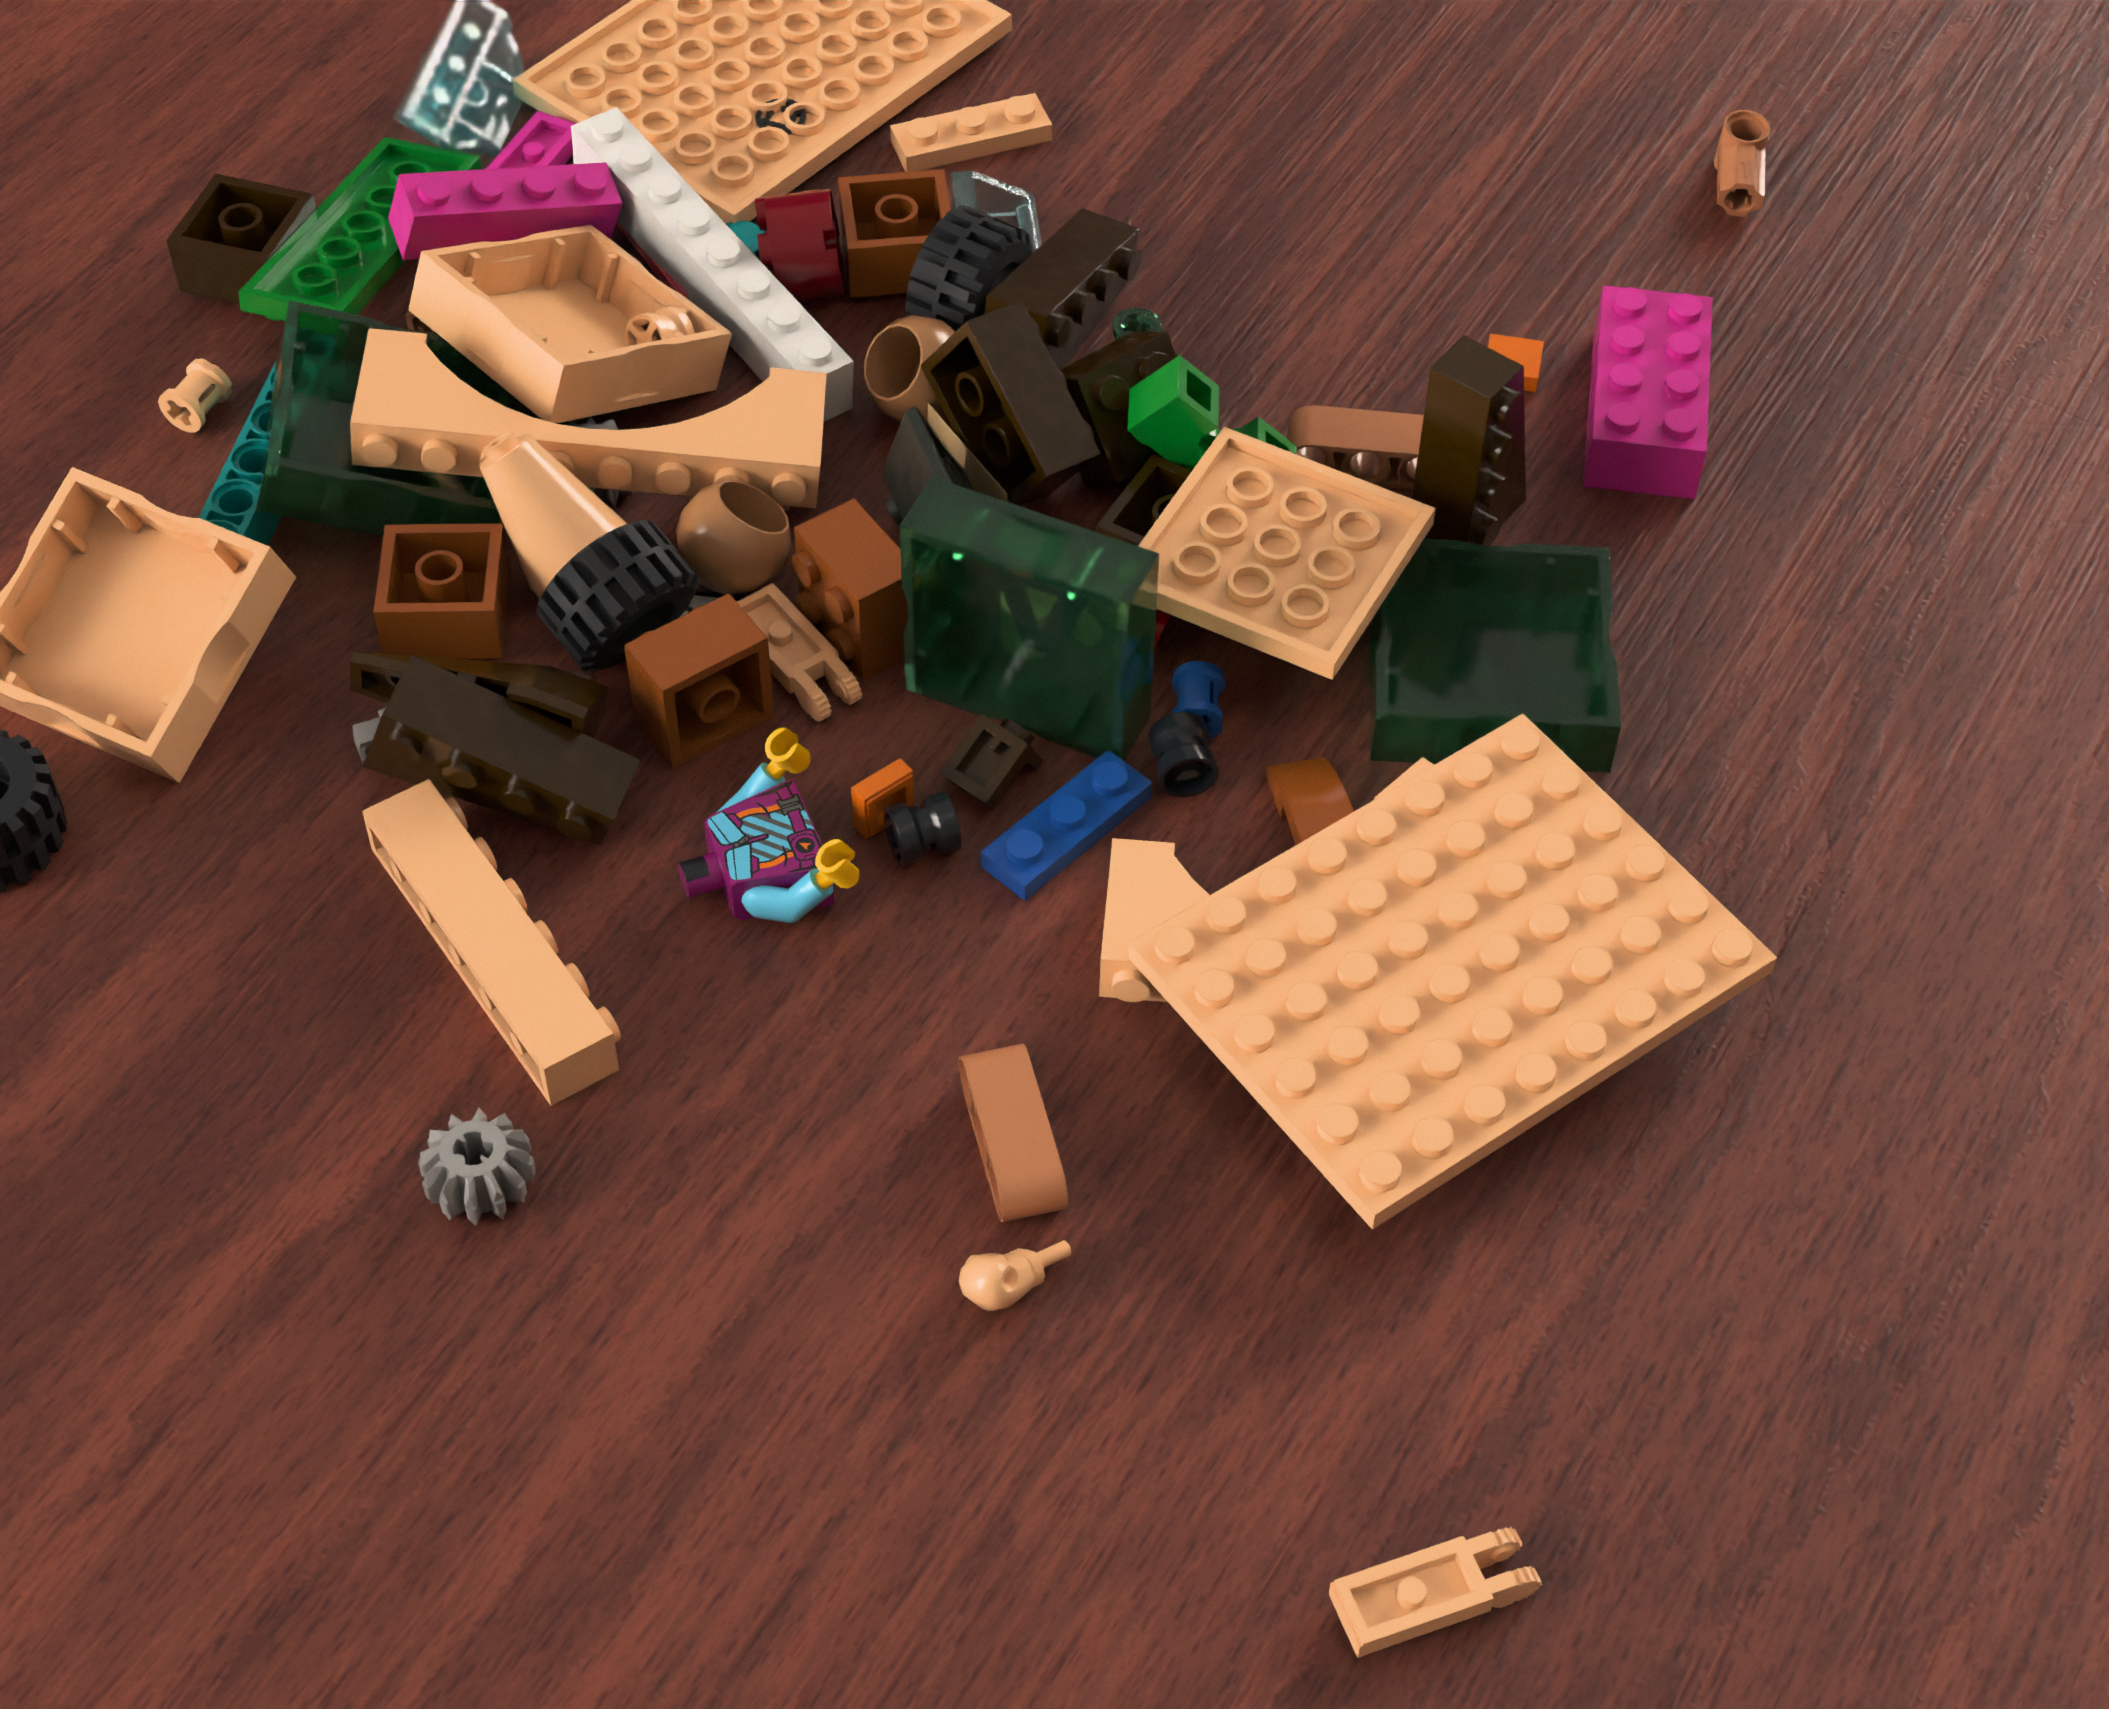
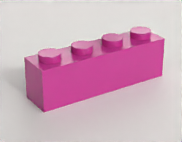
(500, 204)

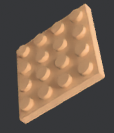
(1282, 551)

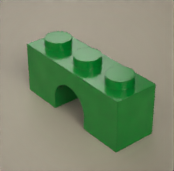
(1179, 414)

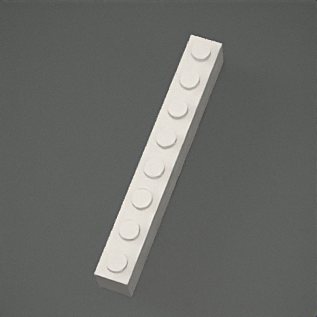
(710, 260)

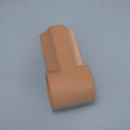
(1741, 162)

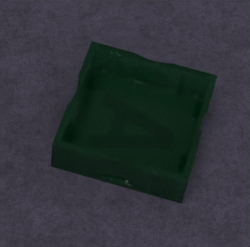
(308, 435)
(1028, 619)
(1492, 637)

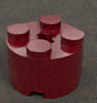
(802, 243)

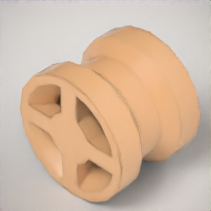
(657, 326)

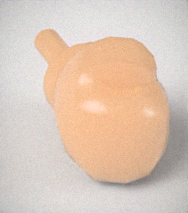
(1001, 1280)

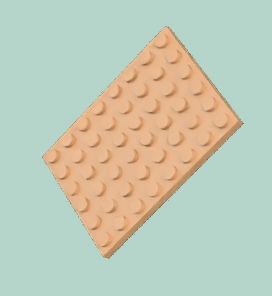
(704, 68)
(1449, 966)

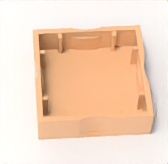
(552, 322)
(132, 623)

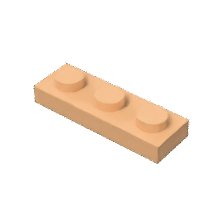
(970, 132)

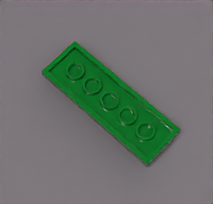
(347, 242)

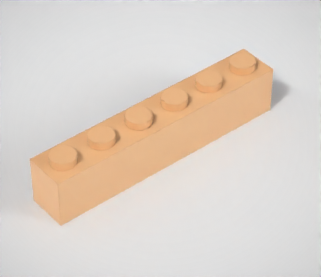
(493, 941)

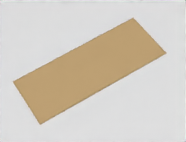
(978, 476)

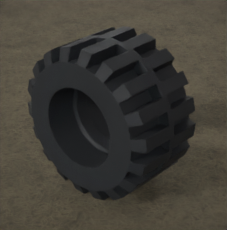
(963, 264)
(616, 593)
(29, 811)

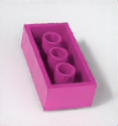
(1649, 392)

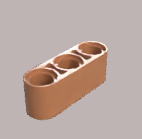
(1360, 442)
(1013, 1133)

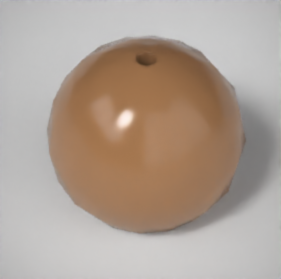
(894, 366)
(734, 537)

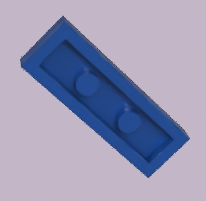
(1066, 825)

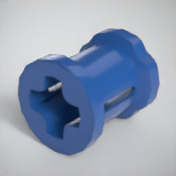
(1198, 692)

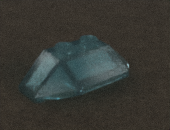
(464, 81)

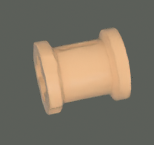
(195, 395)

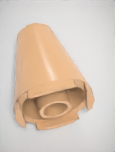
(542, 507)

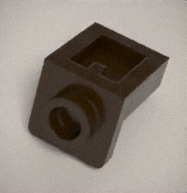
(990, 759)

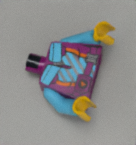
(767, 847)

